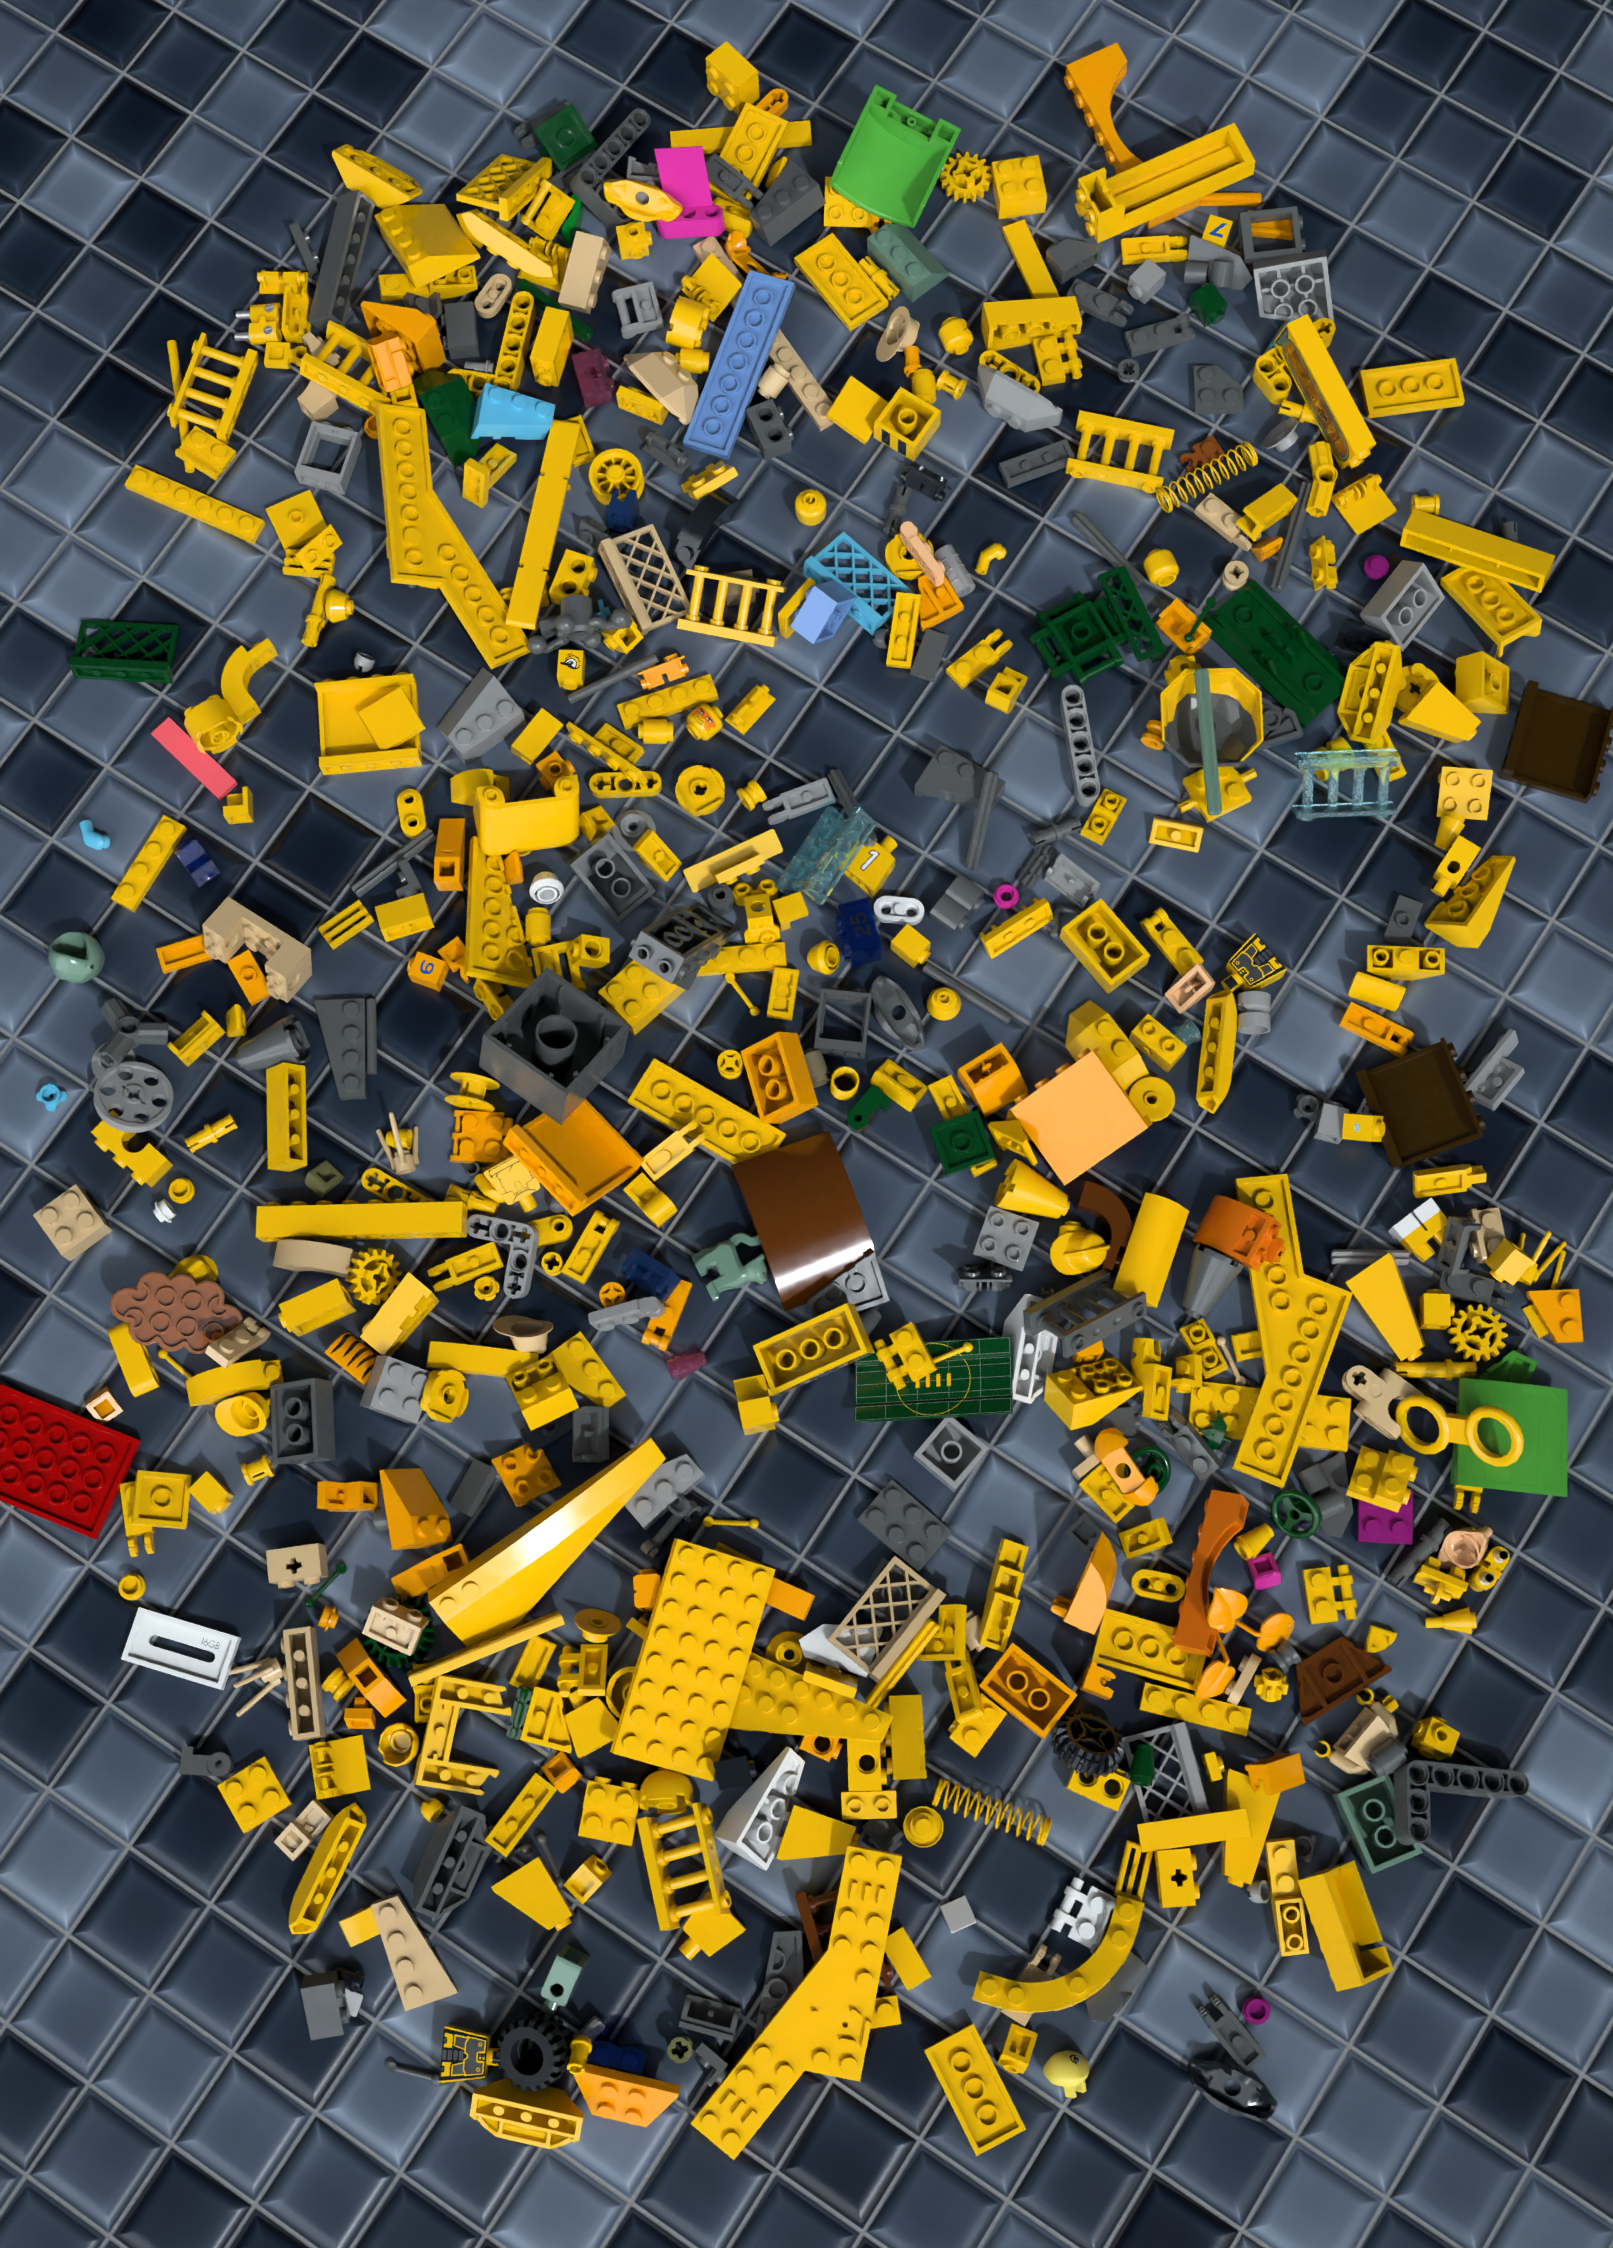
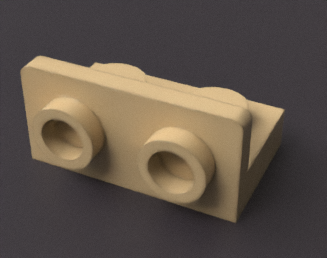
(1489, 1236)
(395, 1625)

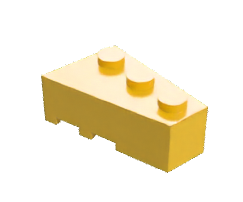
(906, 1737)

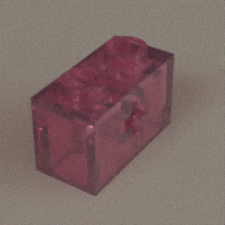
(592, 365)

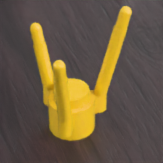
(1532, 1273)

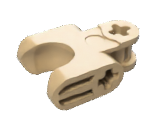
(1375, 1395)

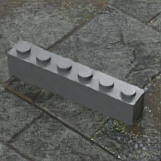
(341, 260)

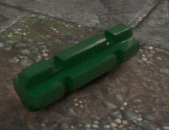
(519, 1712)

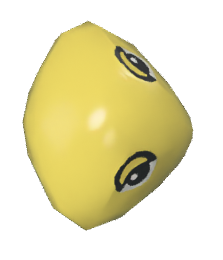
(1067, 2070)

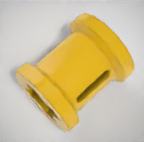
(951, 384)
(1427, 504)
(258, 1470)

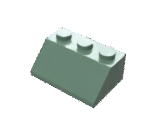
(905, 260)

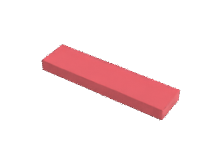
(198, 764)

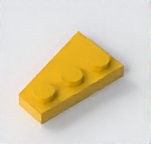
(587, 1372)

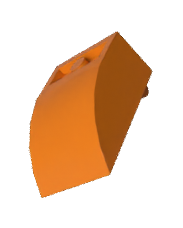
(1240, 1233)

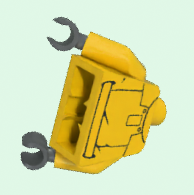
(507, 1182)

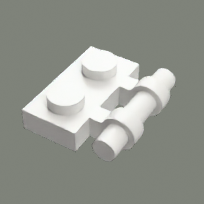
(1090, 1916)

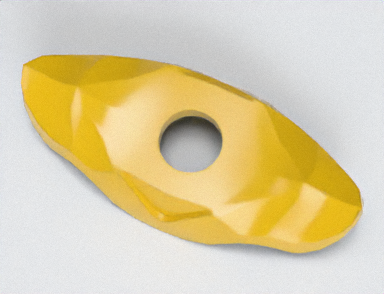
(623, 194)

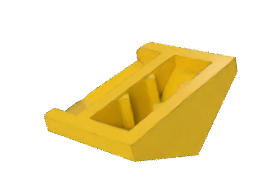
(1012, 1137)

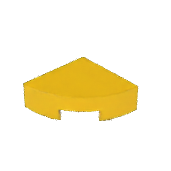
(1378, 1639)

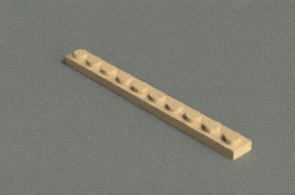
(800, 380)

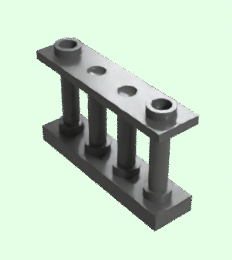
(1077, 1297)

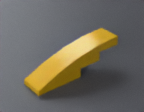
(477, 1359)
(1002, 1595)

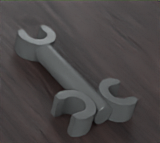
(680, 1511)

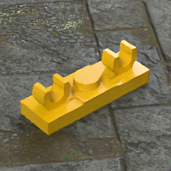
(1017, 927)

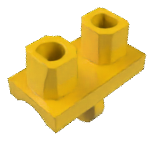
(1441, 1584)

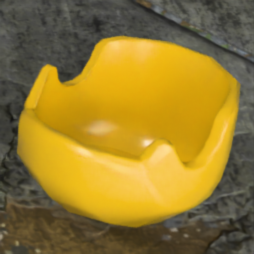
(398, 1744)

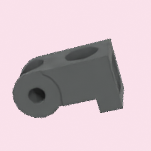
(215, 1765)

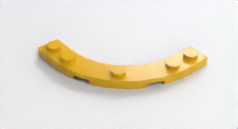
(1075, 1986)

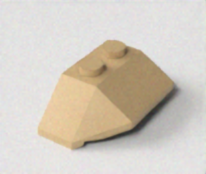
(666, 381)

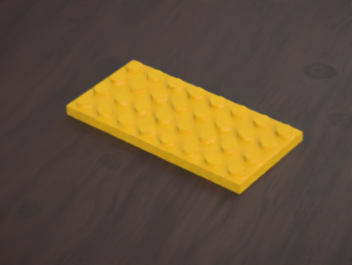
(692, 1660)

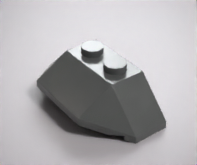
(451, 1863)

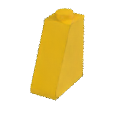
(1440, 715)
(815, 1835)
(536, 1894)

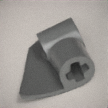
(1215, 265)
(1328, 1487)
(1118, 1991)

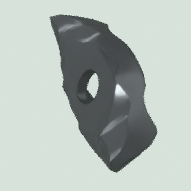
(888, 995)

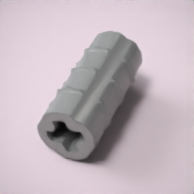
(955, 570)

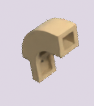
(314, 1256)

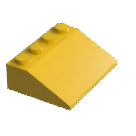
(425, 241)

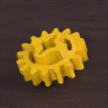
(967, 175)
(370, 1264)
(1481, 1343)

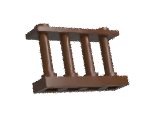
(816, 1931)

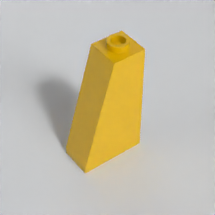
(1388, 1305)
(1243, 1854)

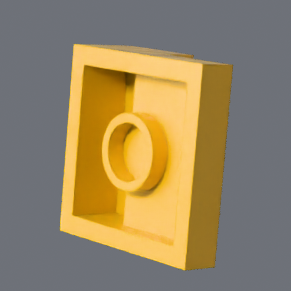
(1382, 1478)
(610, 1811)

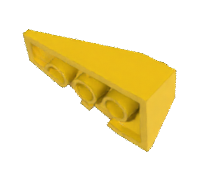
(1471, 911)

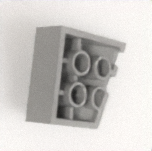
(1294, 286)
(481, 718)

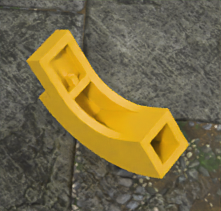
(238, 674)
(237, 1378)

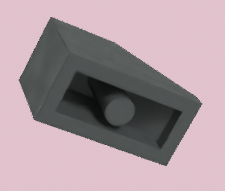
(1071, 258)

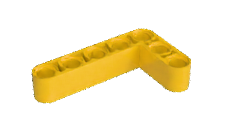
(507, 359)

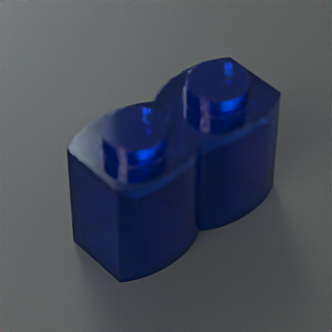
(624, 2058)

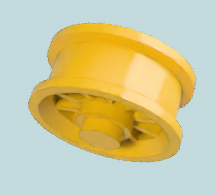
(614, 471)

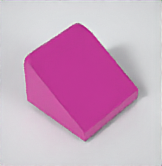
(1264, 1571)

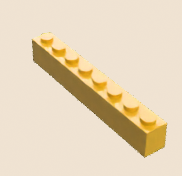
(362, 1221)

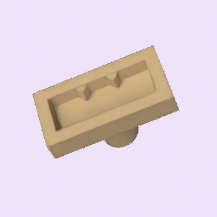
(1086, 1447)

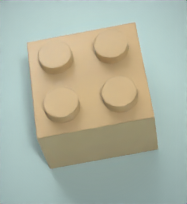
(72, 1222)

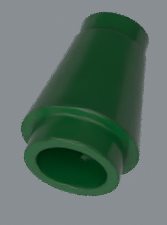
(1142, 1767)

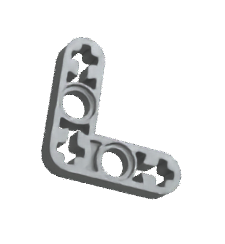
(518, 1246)

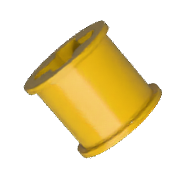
(548, 1258)

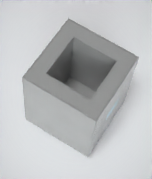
(1146, 281)
(1330, 1122)

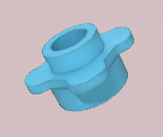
(45, 1092)

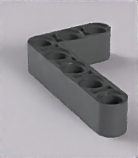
(601, 162)
(1450, 1783)

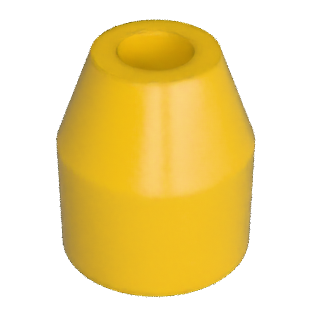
(406, 1138)

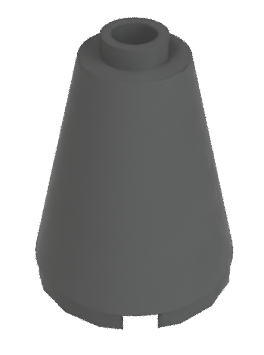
(277, 1044)
(1207, 1280)

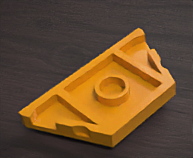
(625, 2095)

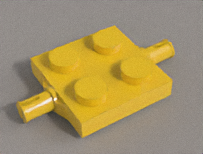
(1232, 791)

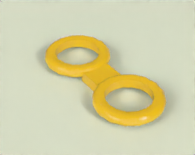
(1460, 1430)

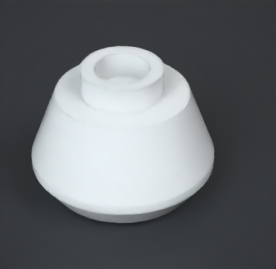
(546, 888)

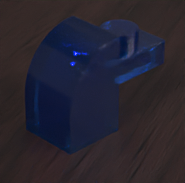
(196, 861)

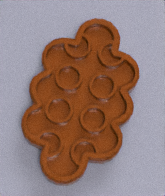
(175, 1311)

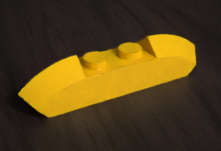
(500, 241)
(1217, 1050)
(326, 1869)

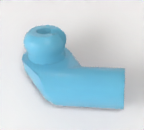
(92, 838)

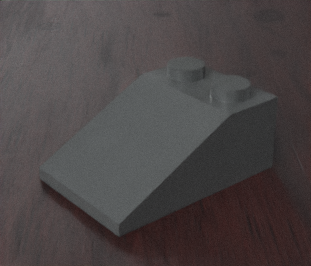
(610, 876)

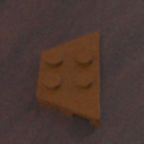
(1334, 1676)

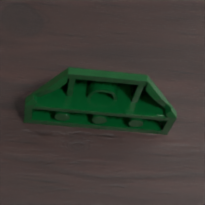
(451, 413)

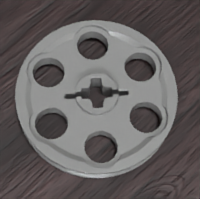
(133, 1106)

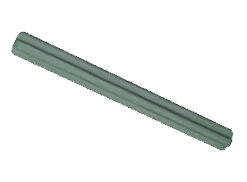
(1208, 743)

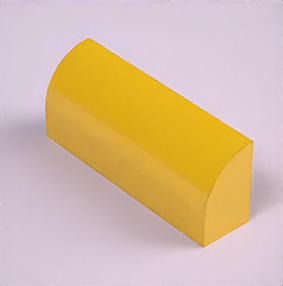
(1151, 1248)

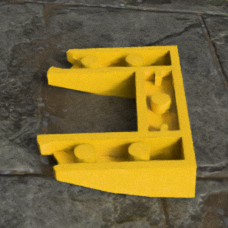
(433, 1764)

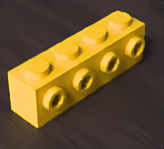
(286, 1117)

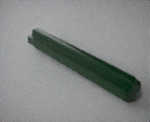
(543, 300)

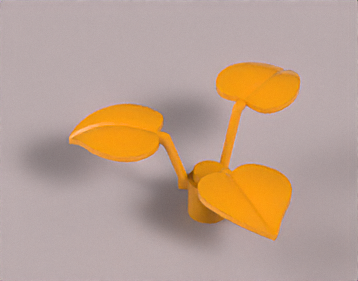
(1222, 1615)

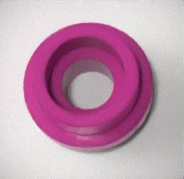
(1006, 889)

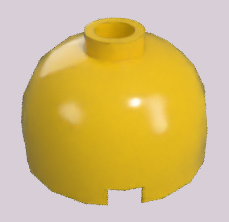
(667, 1792)

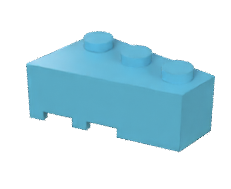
(511, 415)

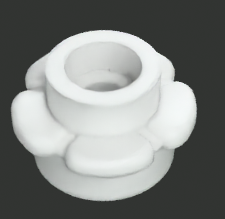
(164, 1211)

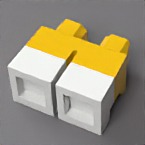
(1420, 1227)

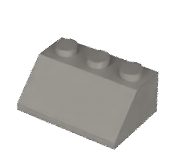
(1403, 603)

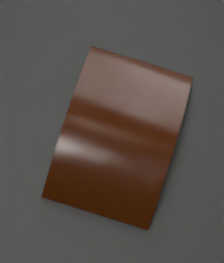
(803, 1215)

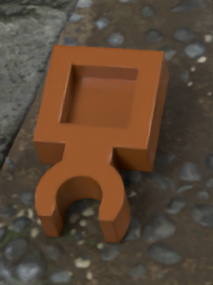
(1202, 453)

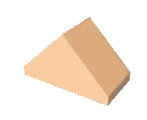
(1190, 988)

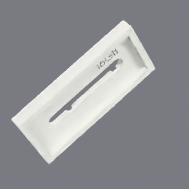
(150, 1623)

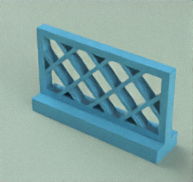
(860, 610)

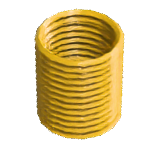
(844, 1071)

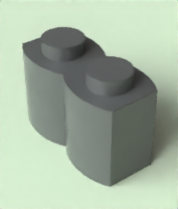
(957, 904)

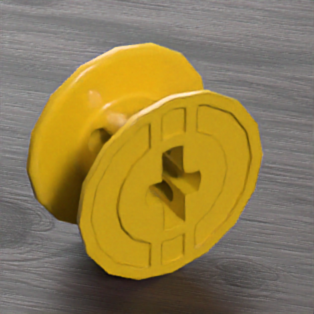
(472, 1092)

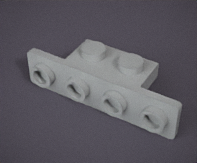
(1496, 1074)

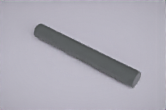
(371, 1036)

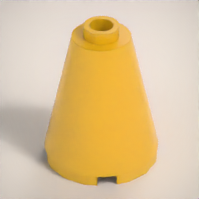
(1030, 1193)

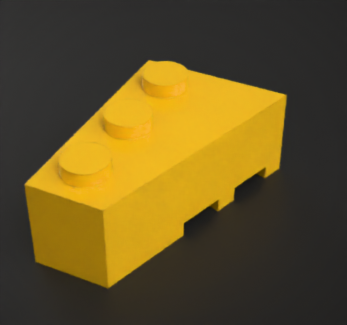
(399, 1316)

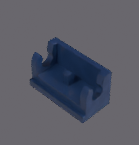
(623, 515)
(650, 1274)

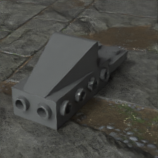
(682, 943)

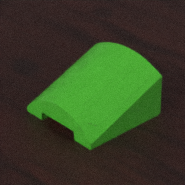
(893, 159)
(1544, 1425)

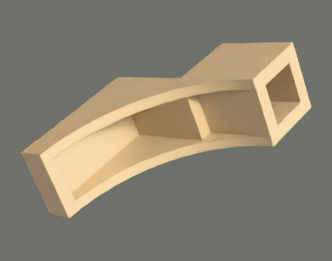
(316, 400)

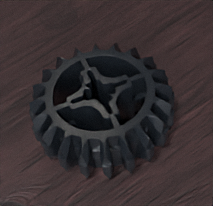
(1087, 1744)

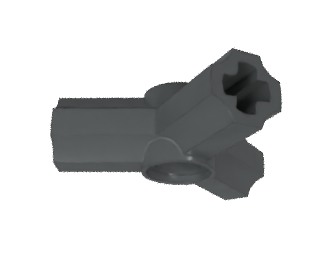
(128, 1032)

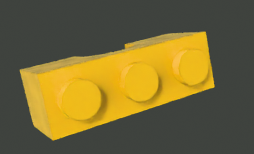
(147, 1164)

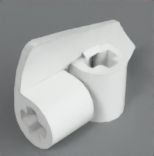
(819, 1649)

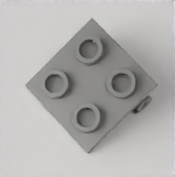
(1006, 1238)

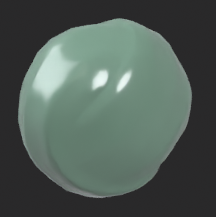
(76, 957)

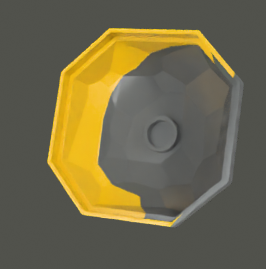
(1235, 717)

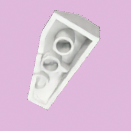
(757, 1817)

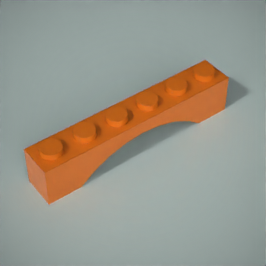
(1222, 1521)

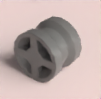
(1284, 1656)

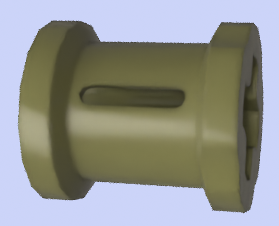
(685, 2041)

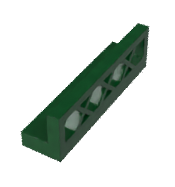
(1136, 611)

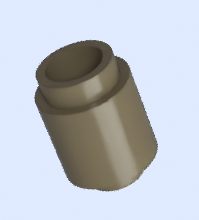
(817, 1067)

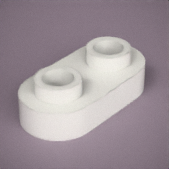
(899, 907)

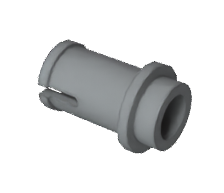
(484, 367)

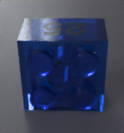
(859, 932)

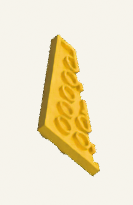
(493, 927)

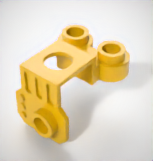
(760, 924)

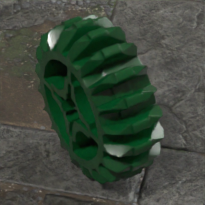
(384, 1651)

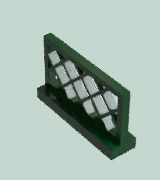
(122, 667)

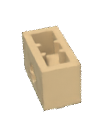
(282, 1562)

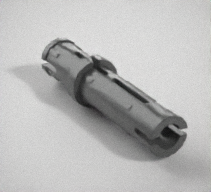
(1427, 1544)

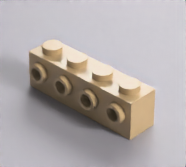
(304, 1683)

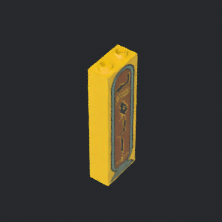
(1325, 392)

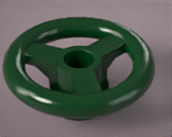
(1160, 1473)
(1299, 1509)

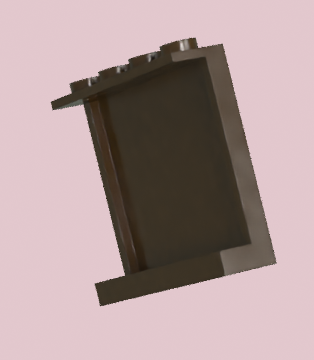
(1557, 745)
(1422, 1104)

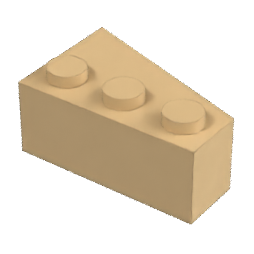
(584, 272)

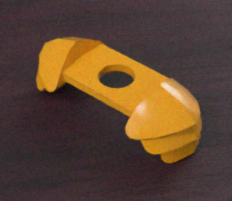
(738, 252)
(1111, 1451)

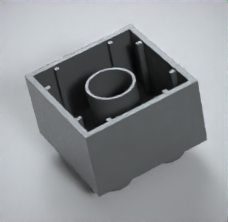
(553, 1045)

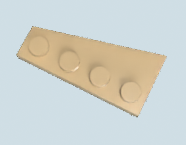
(413, 1962)

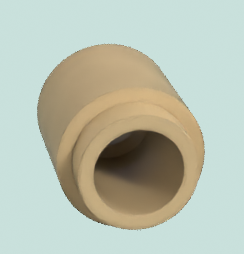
(773, 380)
(973, 1626)

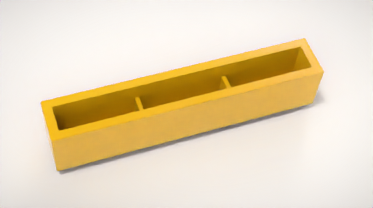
(1477, 550)

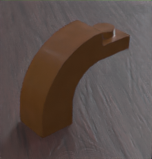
(1112, 1212)

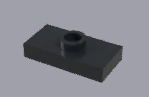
(546, 1433)

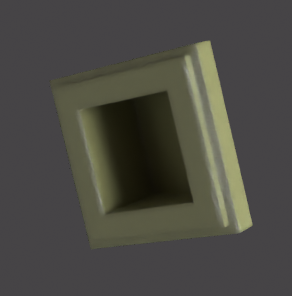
(323, 1179)

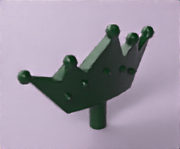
(1216, 1433)

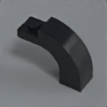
(702, 523)

